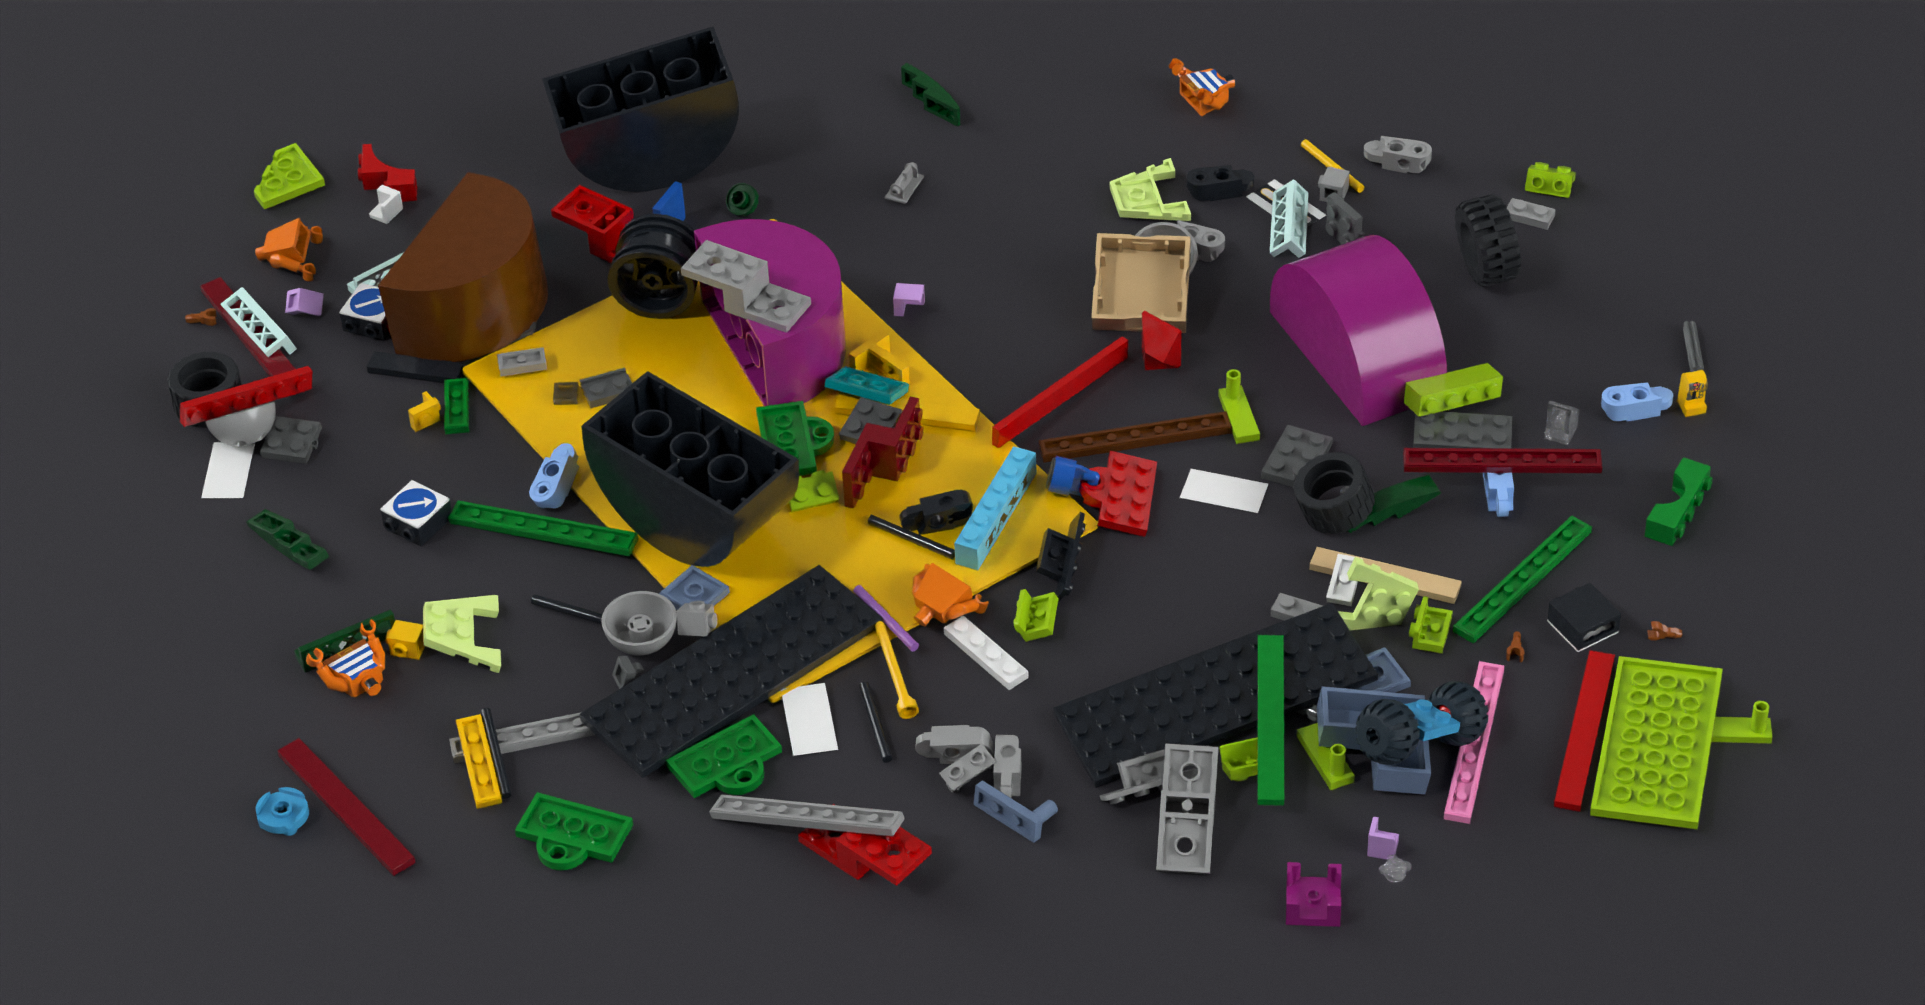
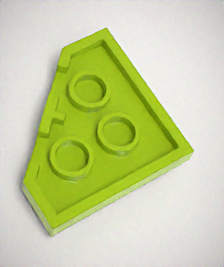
(287, 177)

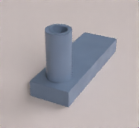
(1012, 813)

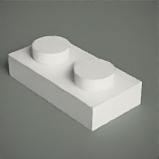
(1342, 589)

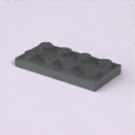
(1462, 430)

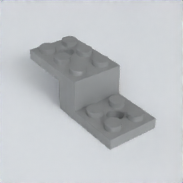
(745, 286)
(1187, 809)

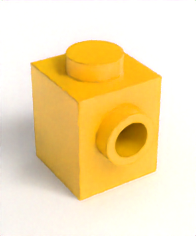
(405, 639)

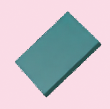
(867, 385)

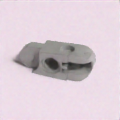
(1399, 154)
(1209, 241)
(952, 742)
(1007, 765)

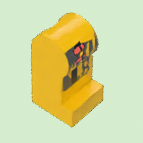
(1692, 393)

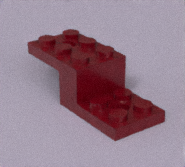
(882, 452)

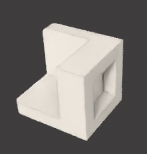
(389, 204)

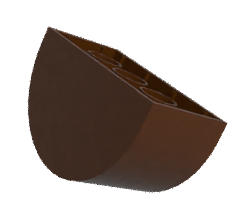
(467, 276)

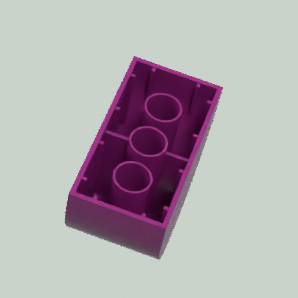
(1361, 323)
(775, 362)

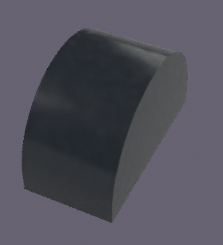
(647, 113)
(685, 471)

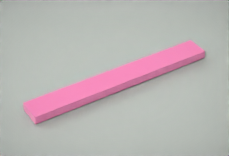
(1472, 756)

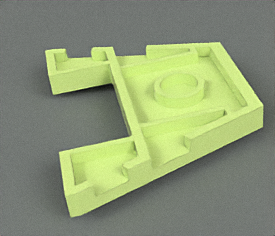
(1139, 198)
(1383, 600)
(450, 628)

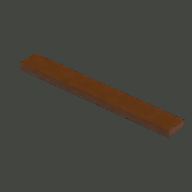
(1136, 436)

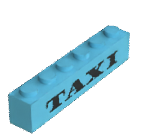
(995, 508)

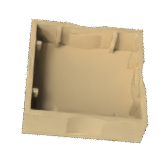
(1138, 277)

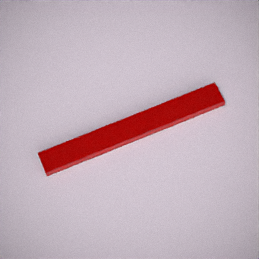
(1059, 392)
(1584, 731)

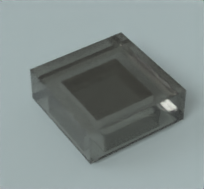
(565, 393)

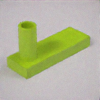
(1238, 409)
(1744, 728)
(1327, 760)

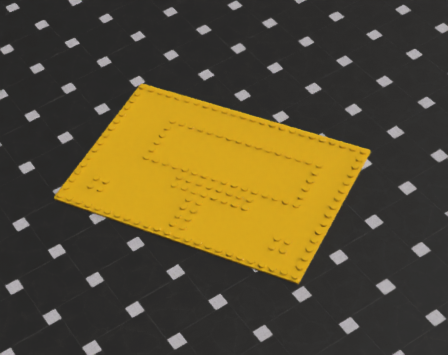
(698, 361)

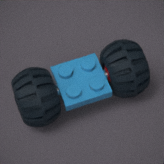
(1392, 730)

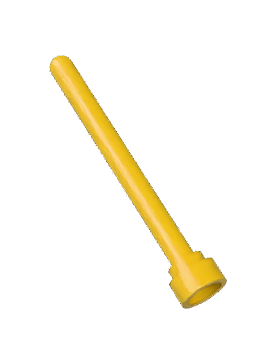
(906, 705)

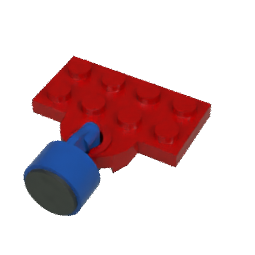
(1119, 490)

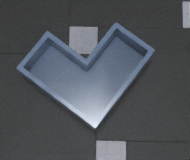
(1337, 720)

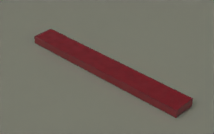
(217, 292)
(1502, 460)
(346, 807)

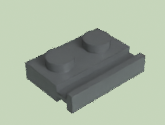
(605, 387)

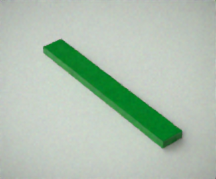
(543, 528)
(1522, 579)
(1271, 720)

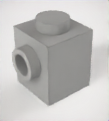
(1333, 181)
(696, 619)

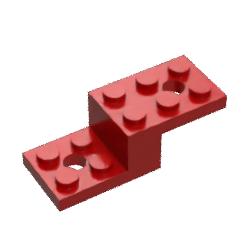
(597, 216)
(861, 852)

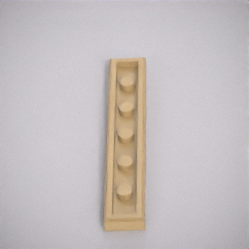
(1429, 585)

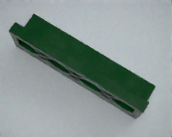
(344, 638)

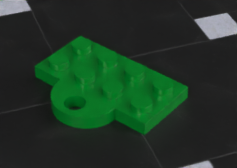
(795, 433)
(726, 759)
(572, 831)

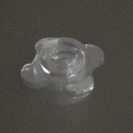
(1395, 868)

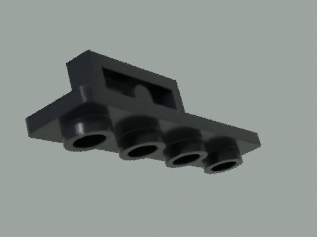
(1059, 555)

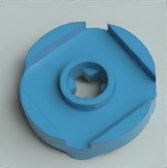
(282, 823)

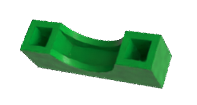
(1669, 520)

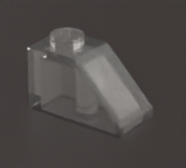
(1561, 422)

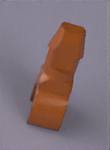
(205, 317)
(1661, 631)
(1515, 647)

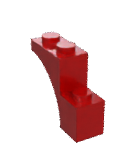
(376, 173)

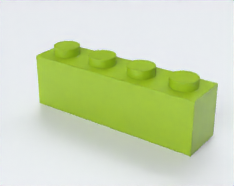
(1453, 389)

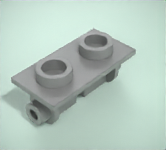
(905, 184)
(967, 768)

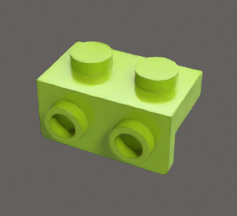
(1550, 180)
(815, 491)
(1035, 615)
(1430, 628)
(1240, 759)

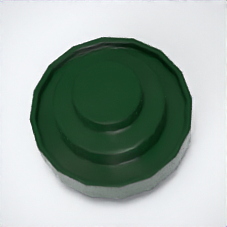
(742, 199)

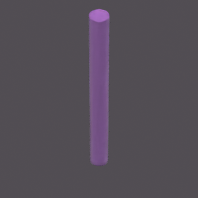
(887, 618)

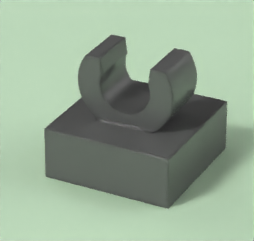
(626, 671)

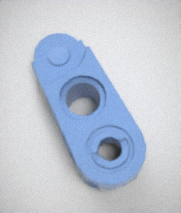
(1635, 401)
(555, 477)
(1499, 492)

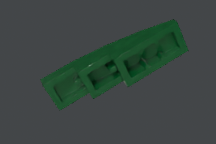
(930, 92)
(1401, 499)
(286, 539)

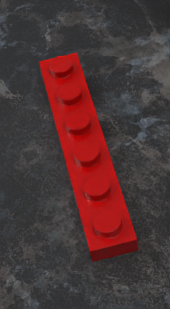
(245, 396)

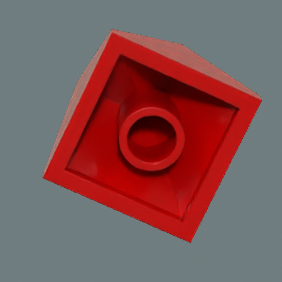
(1160, 343)

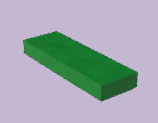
(456, 406)

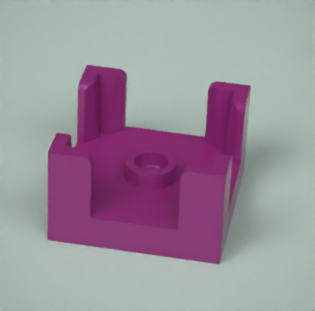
(1313, 899)

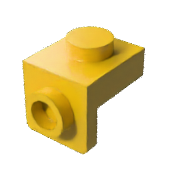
(424, 413)

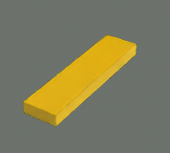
(478, 761)

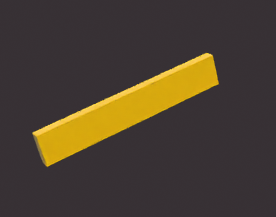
(933, 413)

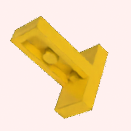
(877, 354)

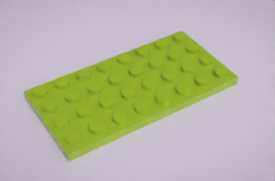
(1657, 742)

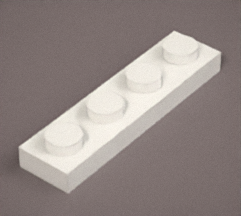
(986, 652)

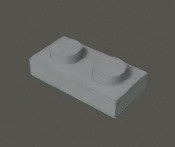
(1531, 213)
(522, 361)
(1289, 607)

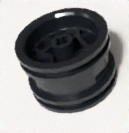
(648, 266)

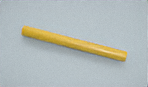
(1328, 162)

